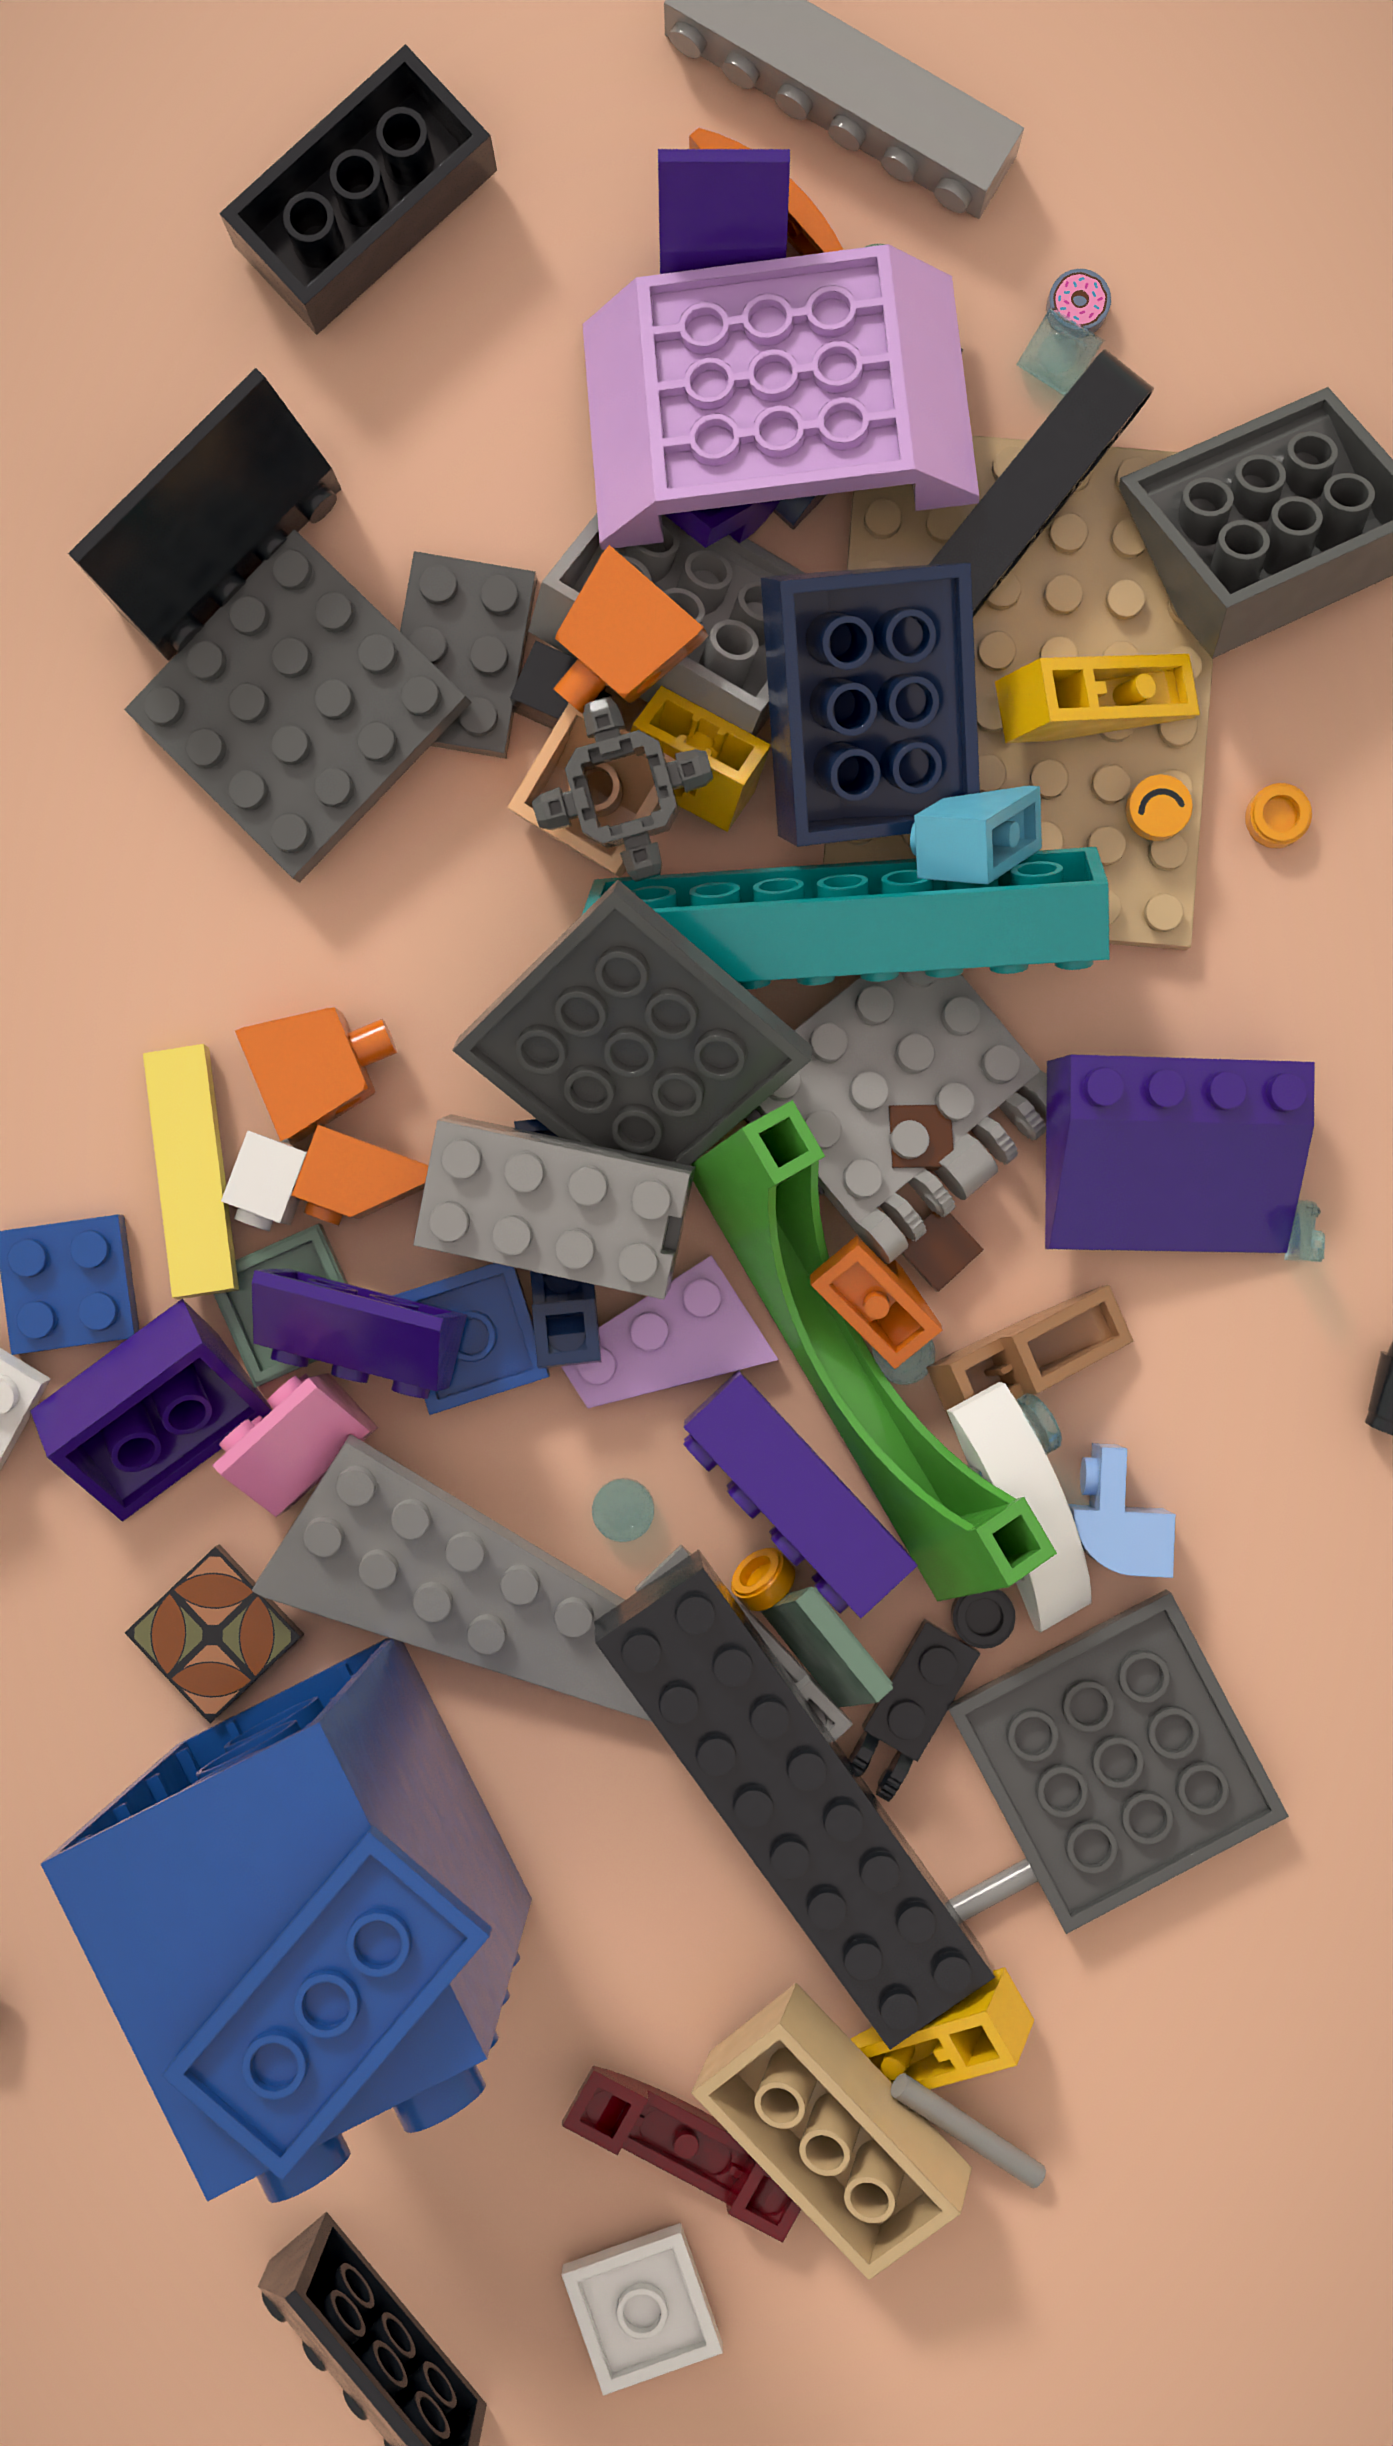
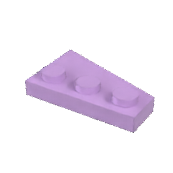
(673, 1341)

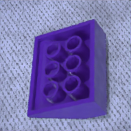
(1175, 1152)

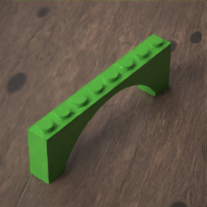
(947, 1515)

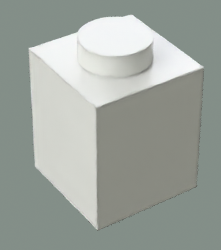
(264, 1182)

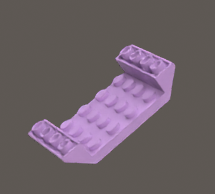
(776, 388)

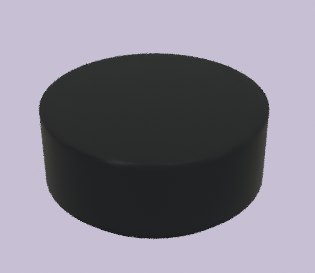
(983, 1618)

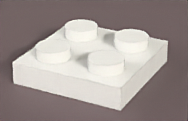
(642, 2309)

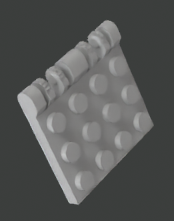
(909, 1046)

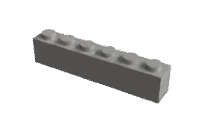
(855, 92)

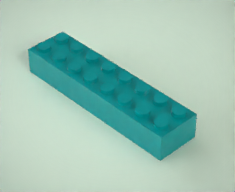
(885, 919)

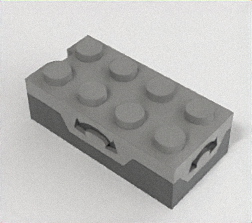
(554, 1206)

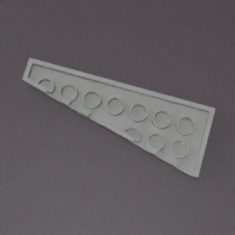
(441, 1576)

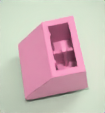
(294, 1445)

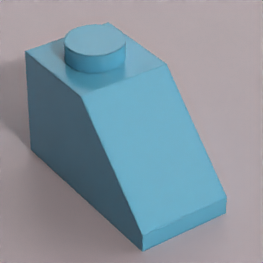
(977, 835)

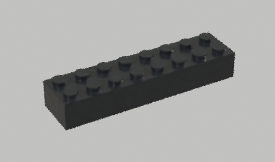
(792, 1799)

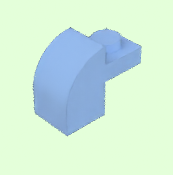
(1117, 1536)

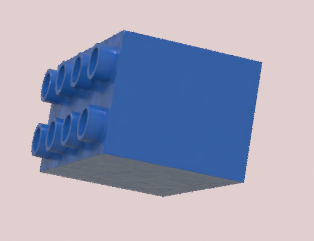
(235, 1836)

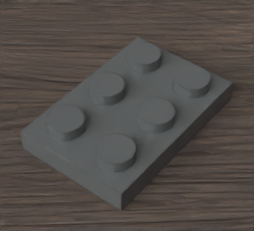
(475, 631)

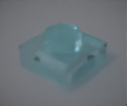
(1060, 351)

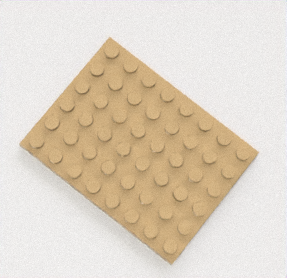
(1072, 594)

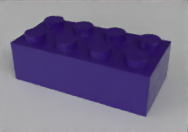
(800, 1495)

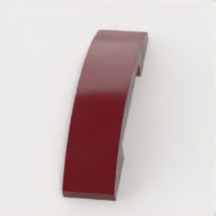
(682, 2141)

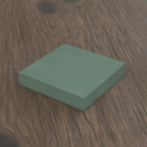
(304, 1252)
(828, 1648)

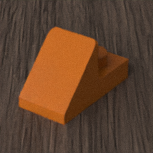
(876, 1301)

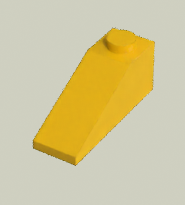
(1094, 695)
(964, 2042)

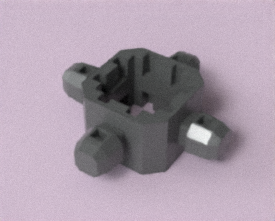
(557, 809)

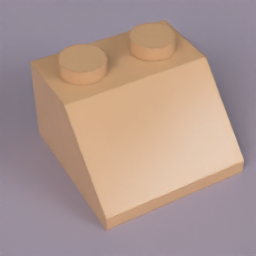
(619, 789)

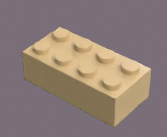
(833, 2132)

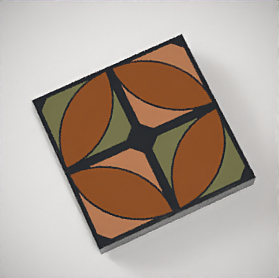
(214, 1633)

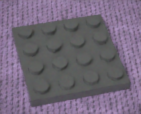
(297, 706)
(632, 1037)
(1117, 1761)

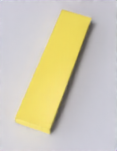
(190, 1172)

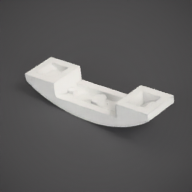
(1012, 1458)

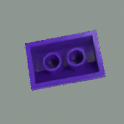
(355, 1331)
(148, 1411)

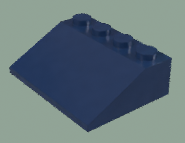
(869, 698)

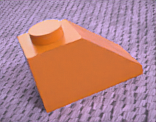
(353, 1177)

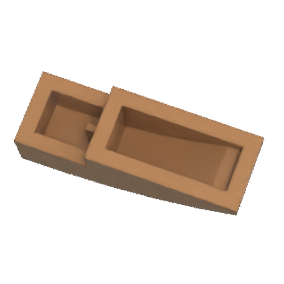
(1035, 1350)

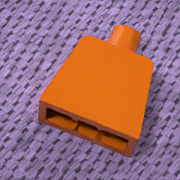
(622, 634)
(312, 1067)

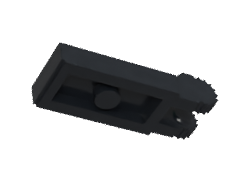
(911, 1712)

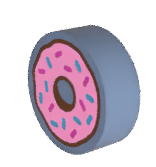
(1081, 297)

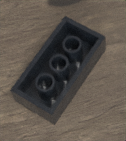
(360, 189)

